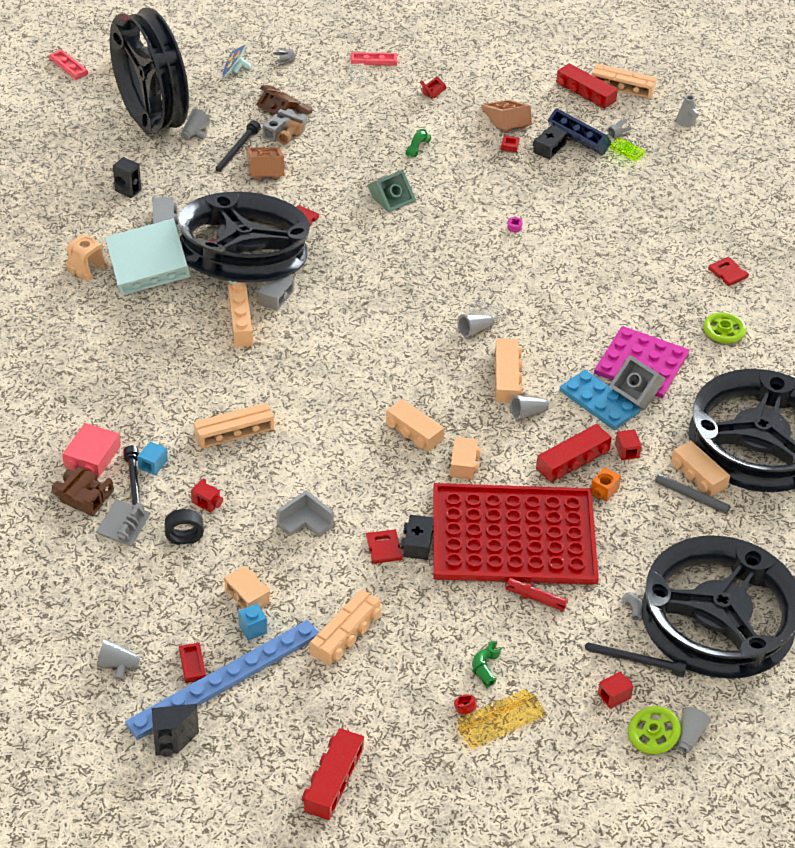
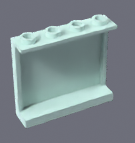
(147, 257)

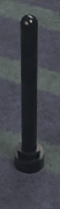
(252, 128)
(130, 455)
(677, 667)

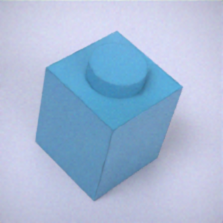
(152, 458)
(252, 622)

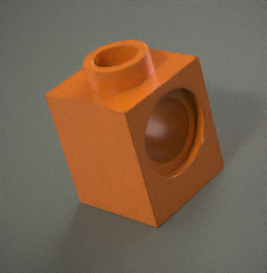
(605, 484)

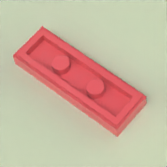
(367, 58)
(68, 64)

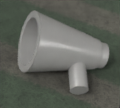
(687, 113)
(196, 122)
(472, 324)
(527, 406)
(117, 657)
(692, 726)

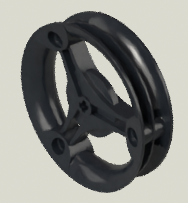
(149, 70)
(238, 235)
(753, 428)
(719, 606)

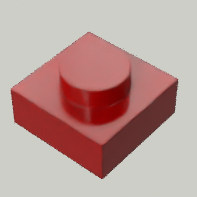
(510, 143)

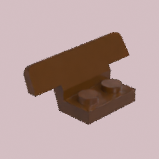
(274, 100)

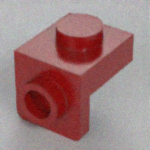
(433, 88)

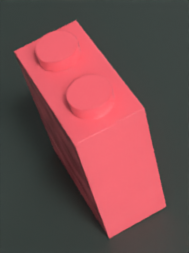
(91, 449)

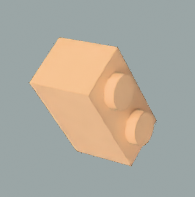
(464, 458)
(246, 588)

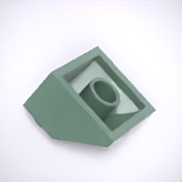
(392, 191)

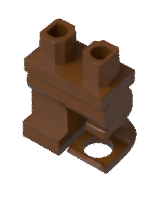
(82, 489)

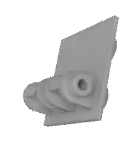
(124, 522)

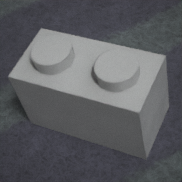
(275, 292)

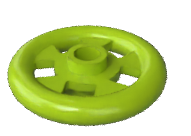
(724, 327)
(652, 747)

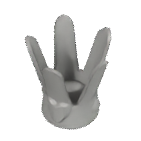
(285, 56)
(614, 130)

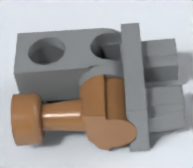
(284, 125)

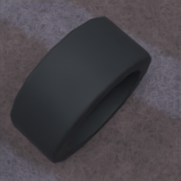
(184, 516)

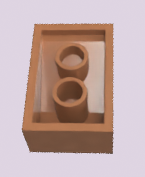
(508, 114)
(265, 162)

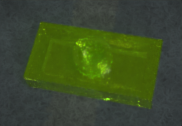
(627, 149)

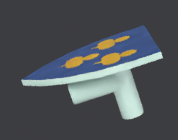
(235, 61)

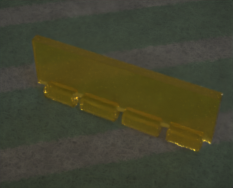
(505, 718)

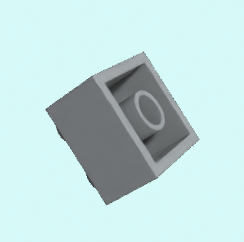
(637, 382)

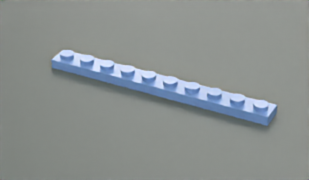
(228, 675)

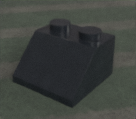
(174, 728)

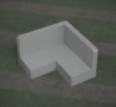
(305, 511)

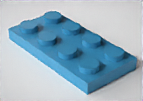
(599, 399)

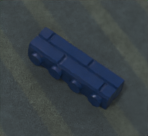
(580, 131)

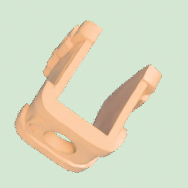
(79, 256)

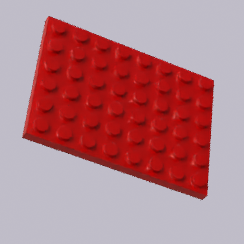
(514, 533)

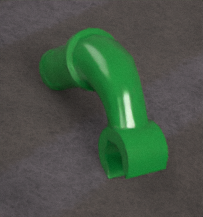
(420, 136)
(480, 665)

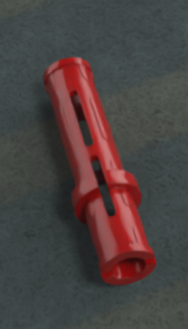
(536, 594)

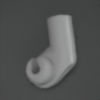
(637, 606)

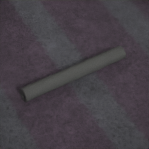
(692, 493)

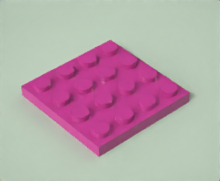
(653, 352)

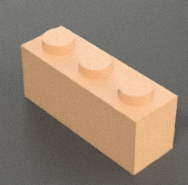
(414, 425)
(700, 468)

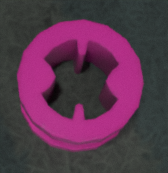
(517, 224)

